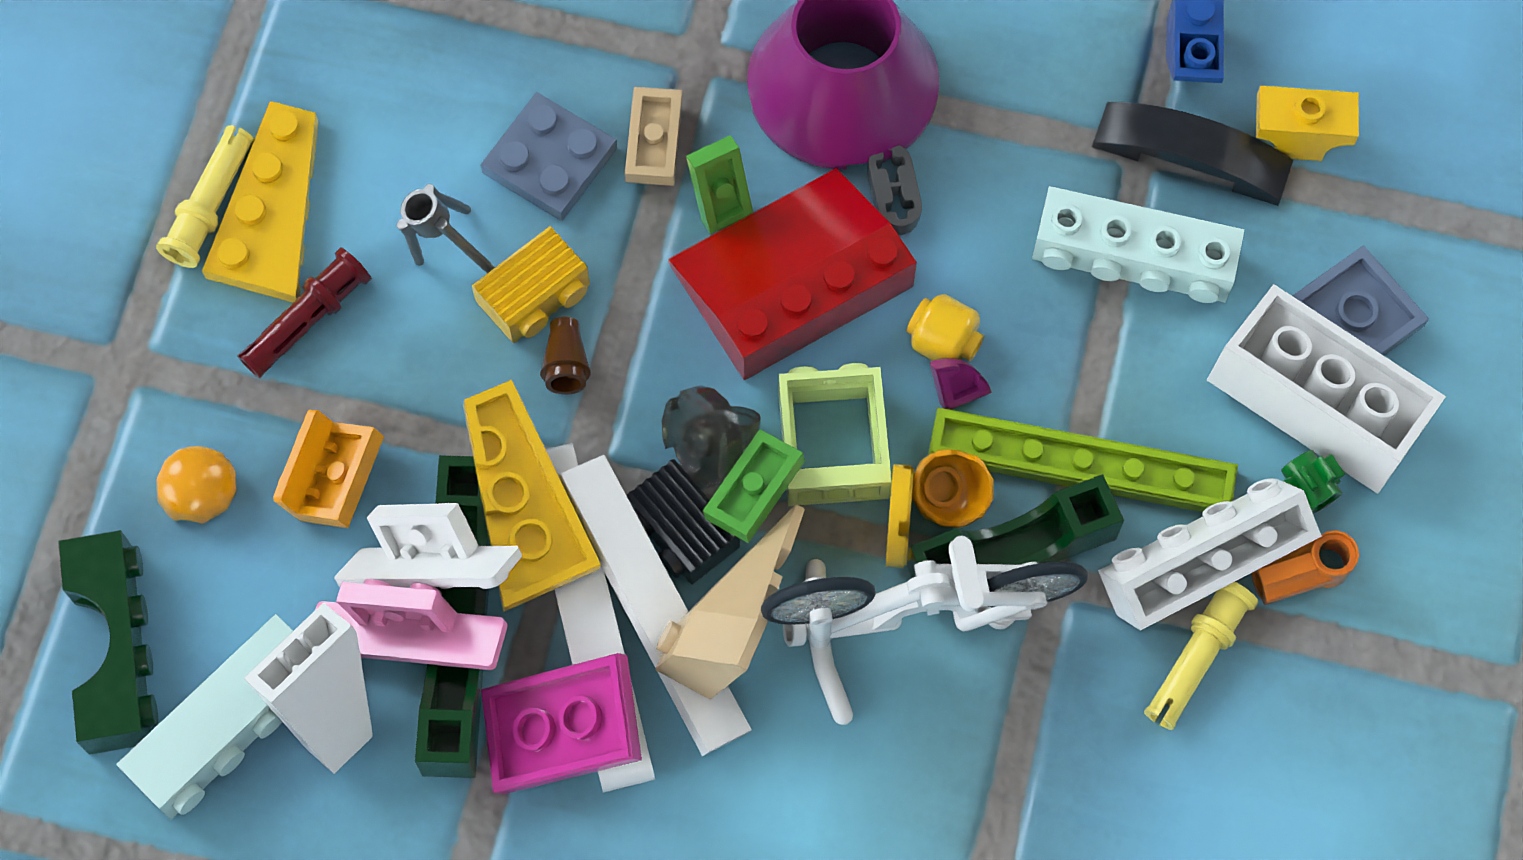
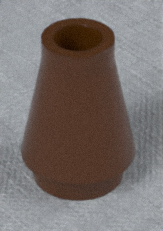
(565, 360)

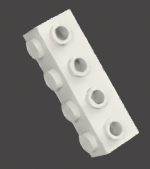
(1209, 552)

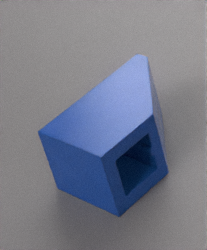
(1196, 40)

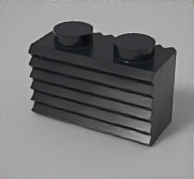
(673, 516)

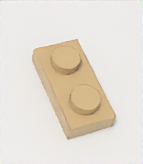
(653, 136)

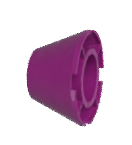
(835, 113)

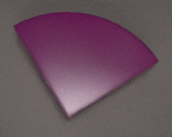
(957, 382)

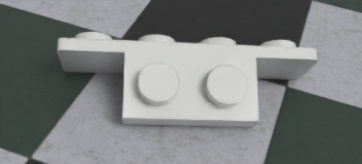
(428, 547)

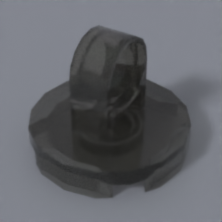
(707, 433)

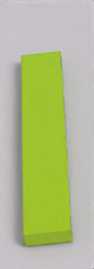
(1073, 458)

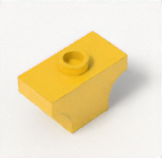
(1307, 120)

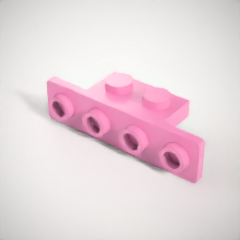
(417, 626)

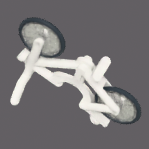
(839, 608)

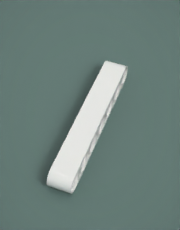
(593, 634)

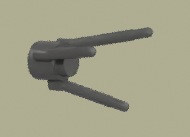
(428, 215)

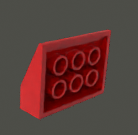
(794, 271)

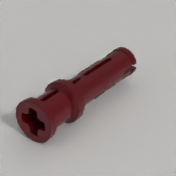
(320, 297)

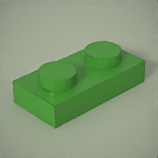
(720, 184)
(754, 486)

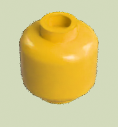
(945, 329)

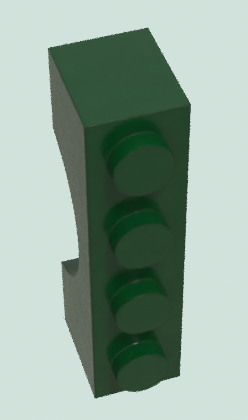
(1053, 531)
(114, 703)

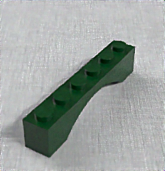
(453, 694)

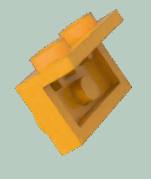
(327, 470)

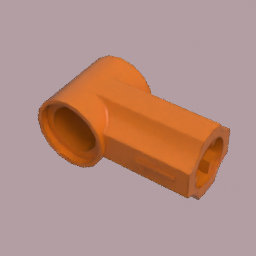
(1303, 569)

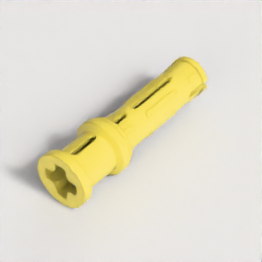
(198, 214)
(1212, 632)

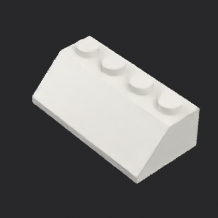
(1325, 388)

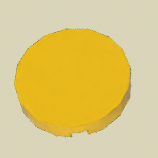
(899, 515)

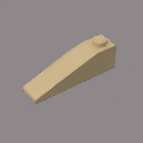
(725, 626)

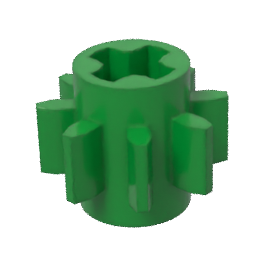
(1316, 477)

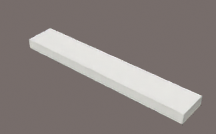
(645, 593)

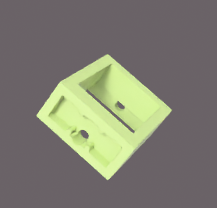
(837, 482)

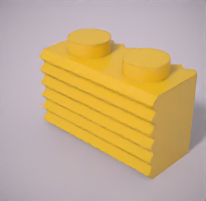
(532, 285)

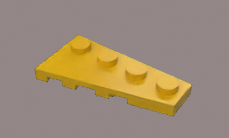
(266, 217)
(524, 498)

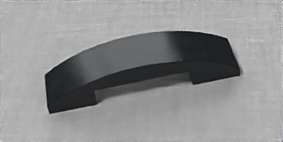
(1195, 144)

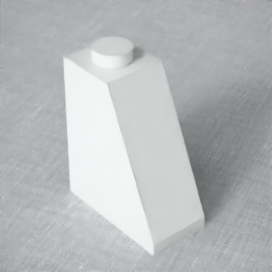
(318, 687)

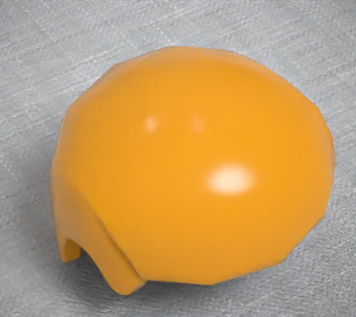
(196, 484)
(952, 488)

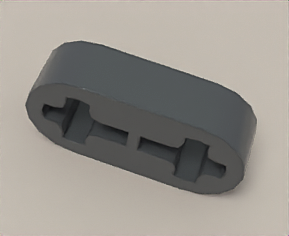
(905, 187)

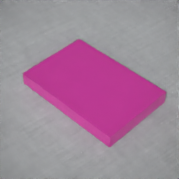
(561, 724)

